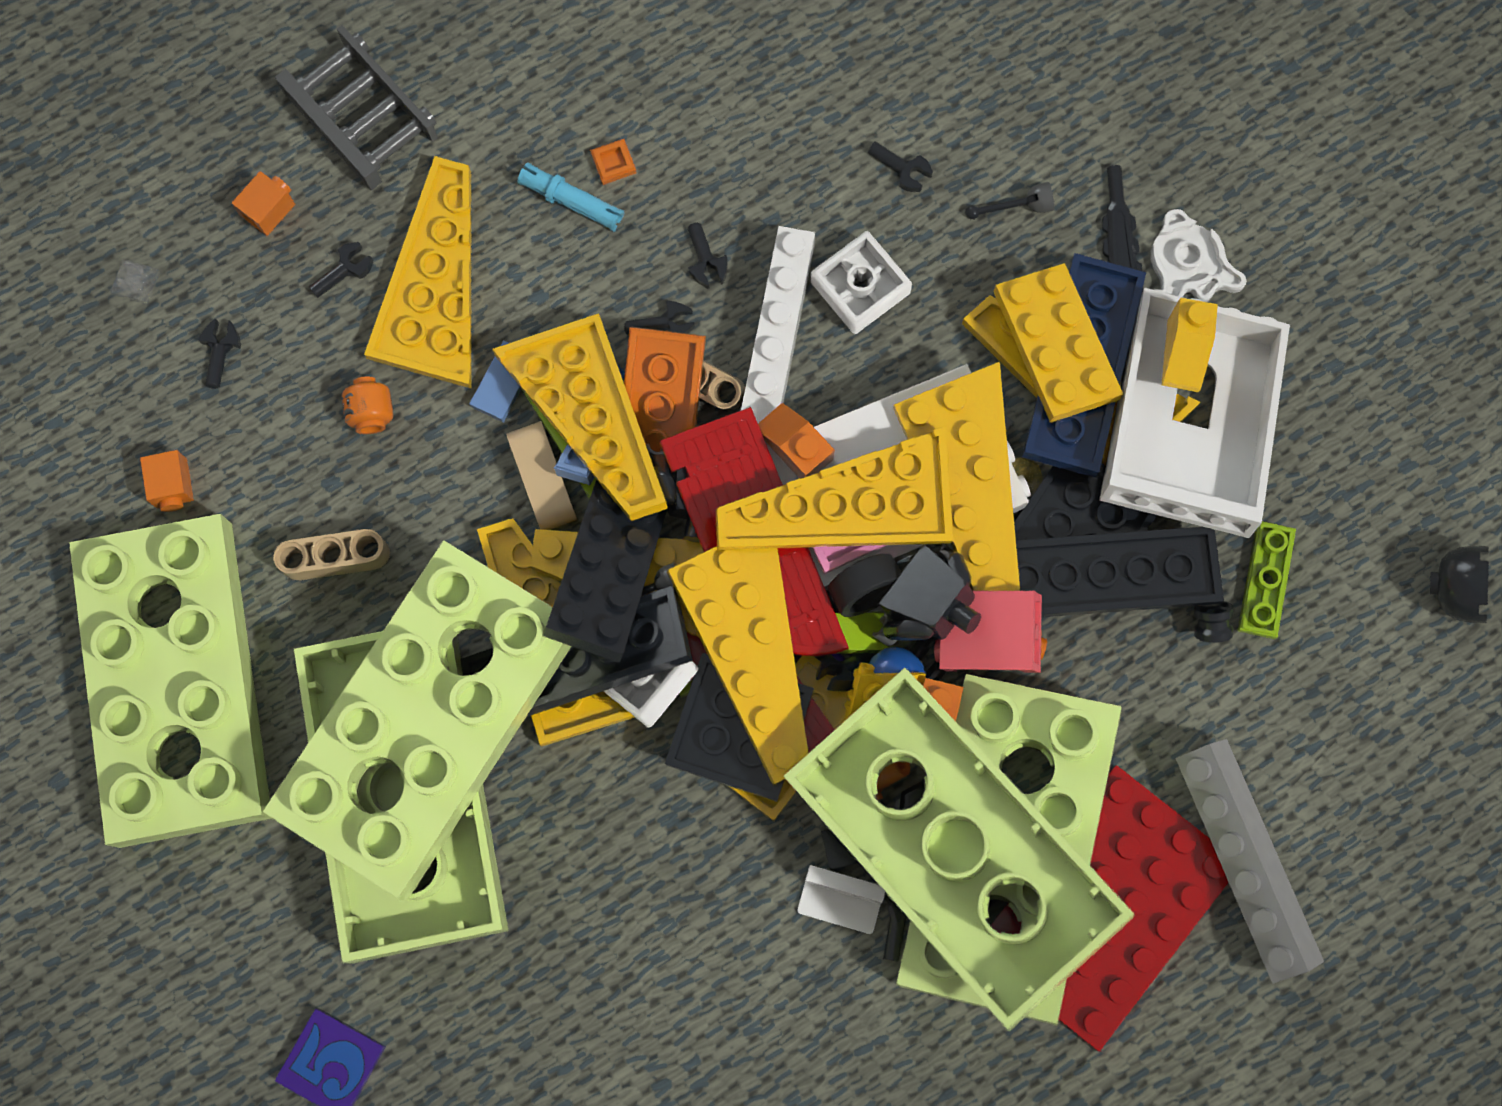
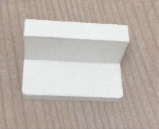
(841, 899)

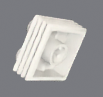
(861, 260)
(652, 695)

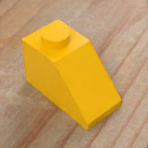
(1188, 344)

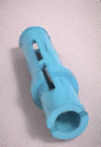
(559, 191)

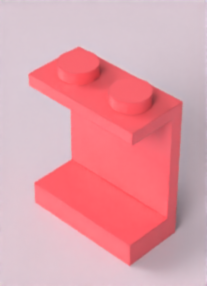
(1003, 639)

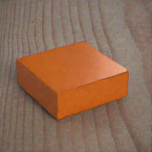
(613, 161)

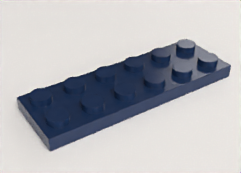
(1111, 301)

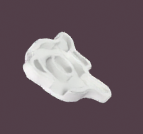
(1192, 259)

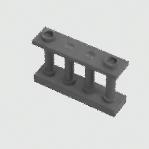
(345, 139)

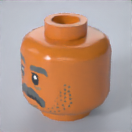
(367, 405)

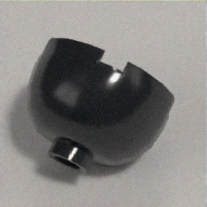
(1462, 583)

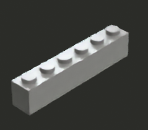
(1250, 861)

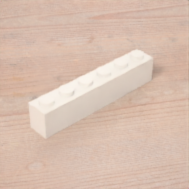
(779, 321)

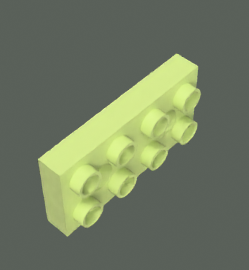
(169, 681)
(424, 719)
(1080, 745)
(959, 847)
(466, 890)

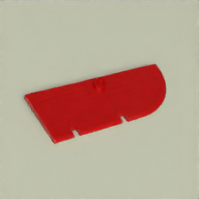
(732, 462)

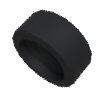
(864, 584)

